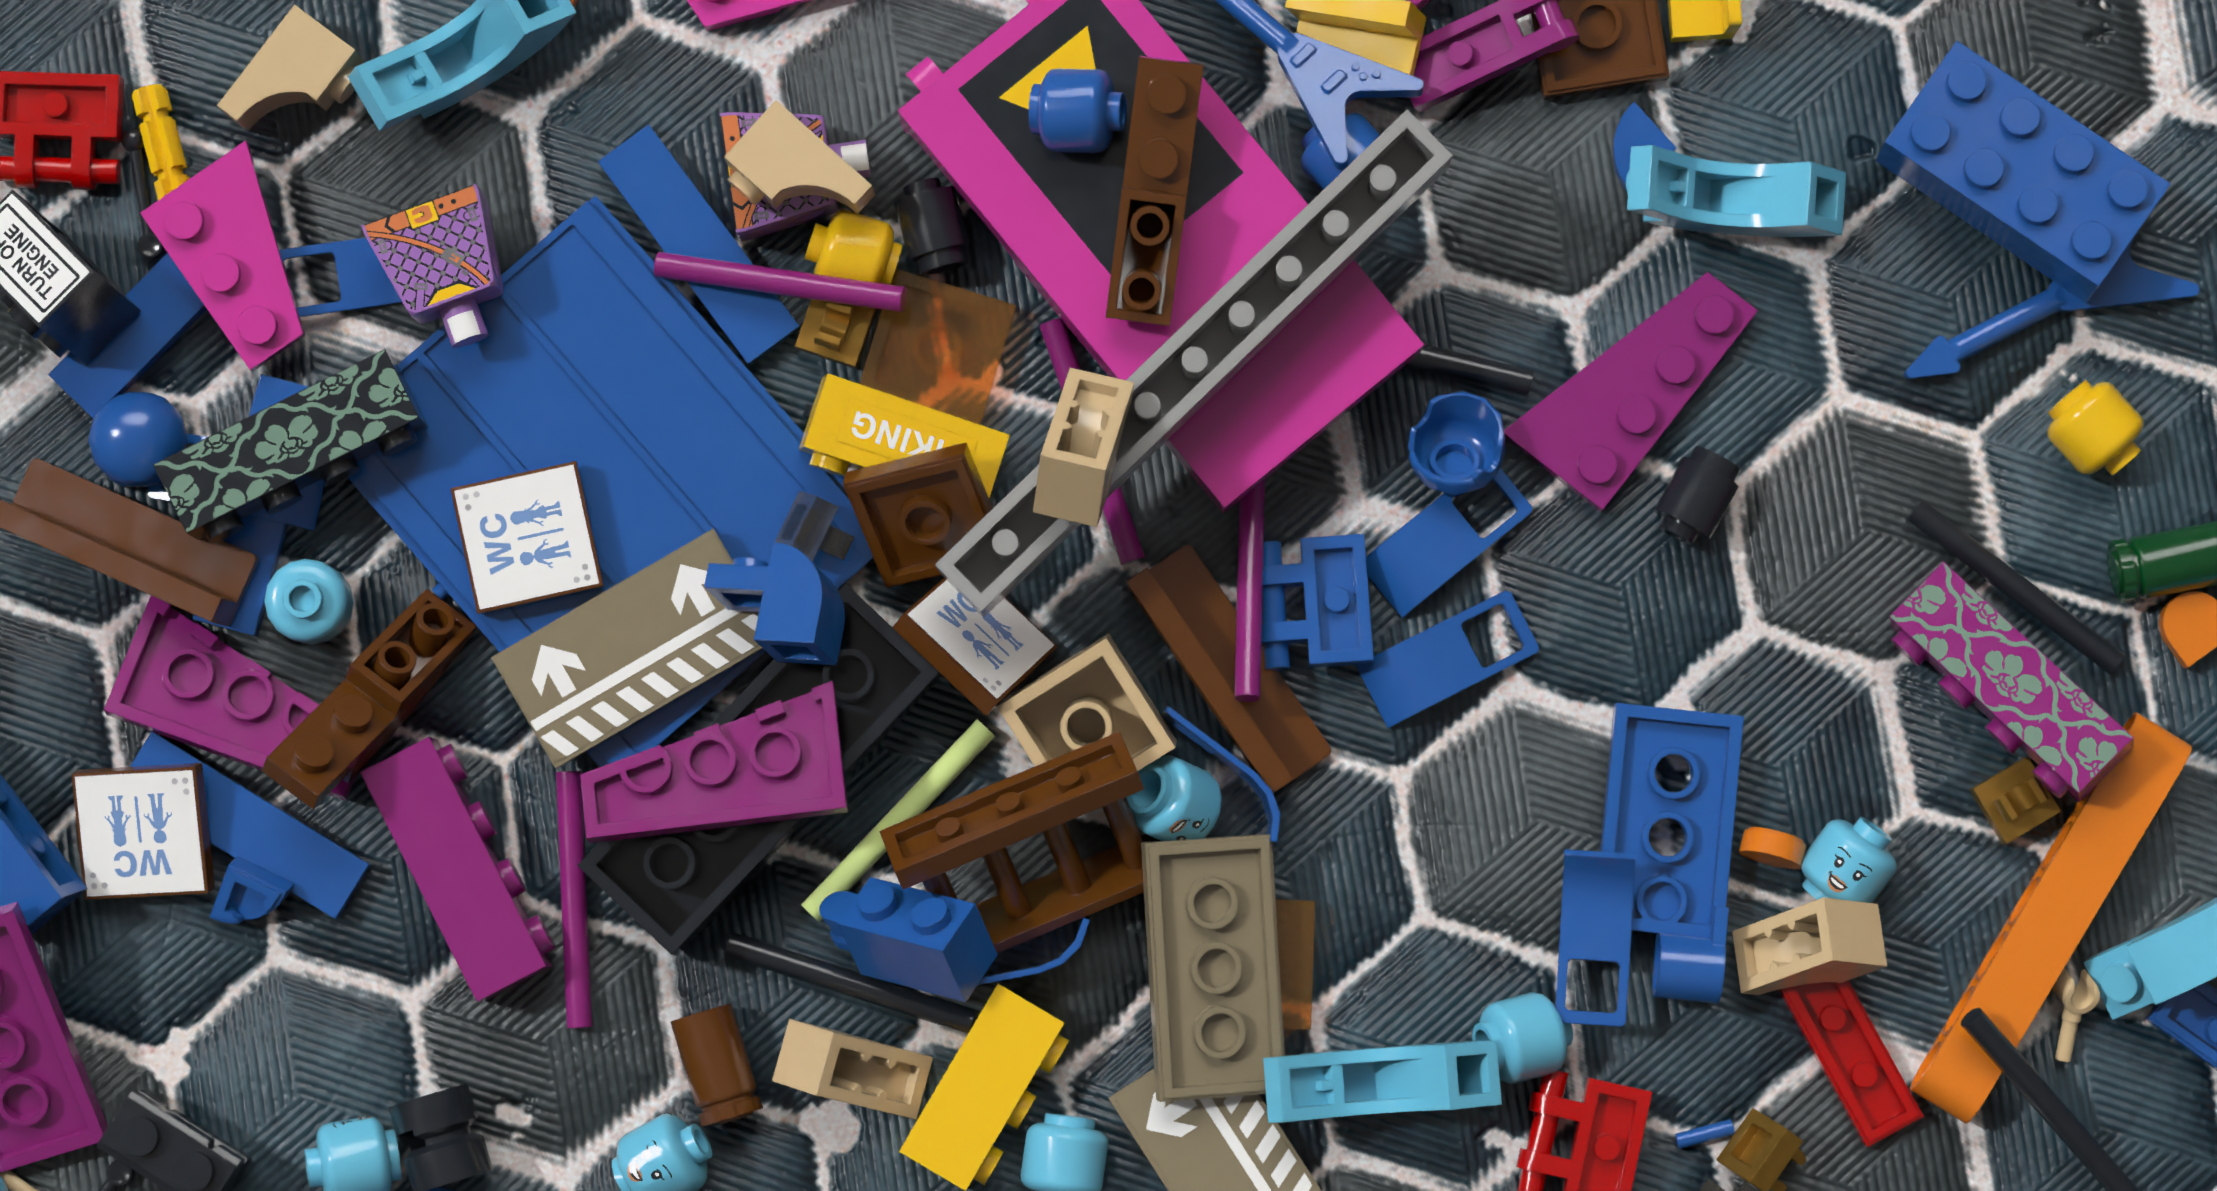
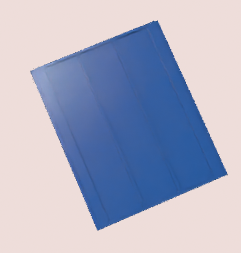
(638, 389)

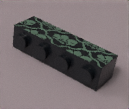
(290, 447)

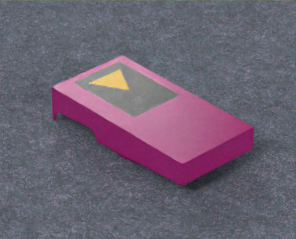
(1061, 225)

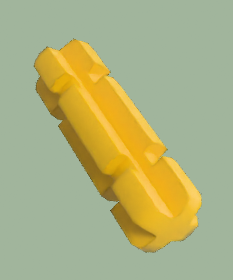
(160, 138)

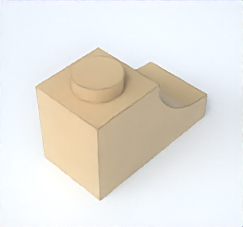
(293, 66)
(787, 160)
(1082, 447)
(1810, 945)
(852, 1069)

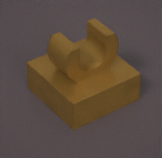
(835, 331)
(2014, 800)
(1761, 1152)

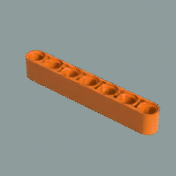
(2052, 917)

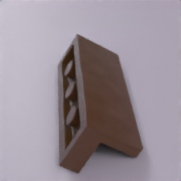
(128, 542)
(1201, 634)

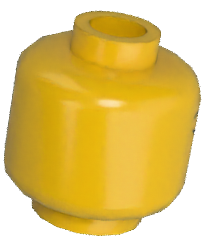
(854, 248)
(2095, 428)

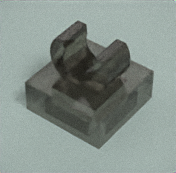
(810, 530)

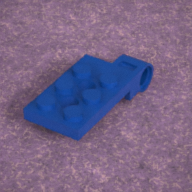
(1687, 892)

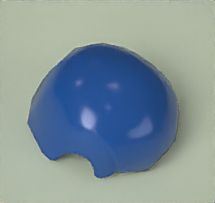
(133, 435)
(1457, 443)

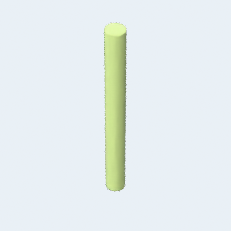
(909, 806)

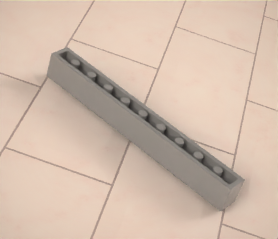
(1215, 345)

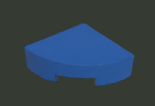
(1635, 130)
(248, 893)

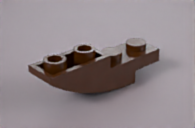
(1154, 190)
(371, 701)

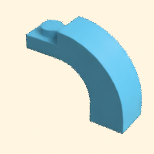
(457, 58)
(1735, 197)
(2158, 962)
(1382, 1080)

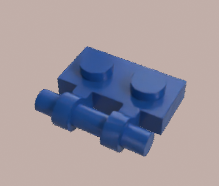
(1334, 600)

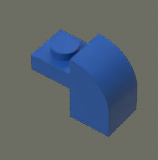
(796, 603)

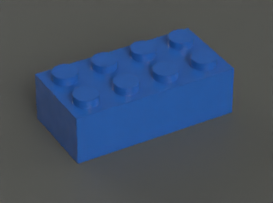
(2022, 171)

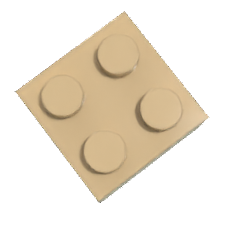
(1084, 702)

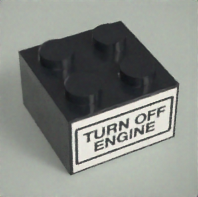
(55, 286)

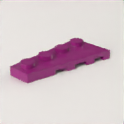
(1623, 401)
(745, 772)

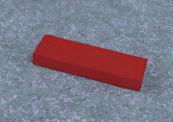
(1852, 1058)

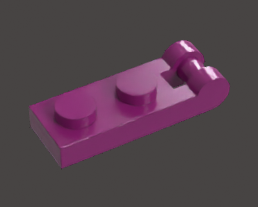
(1486, 47)

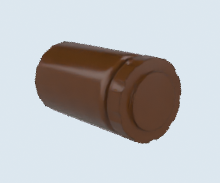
(716, 1065)

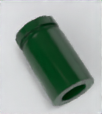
(2163, 562)

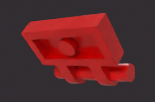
(60, 108)
(1604, 1140)

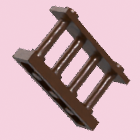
(1020, 808)

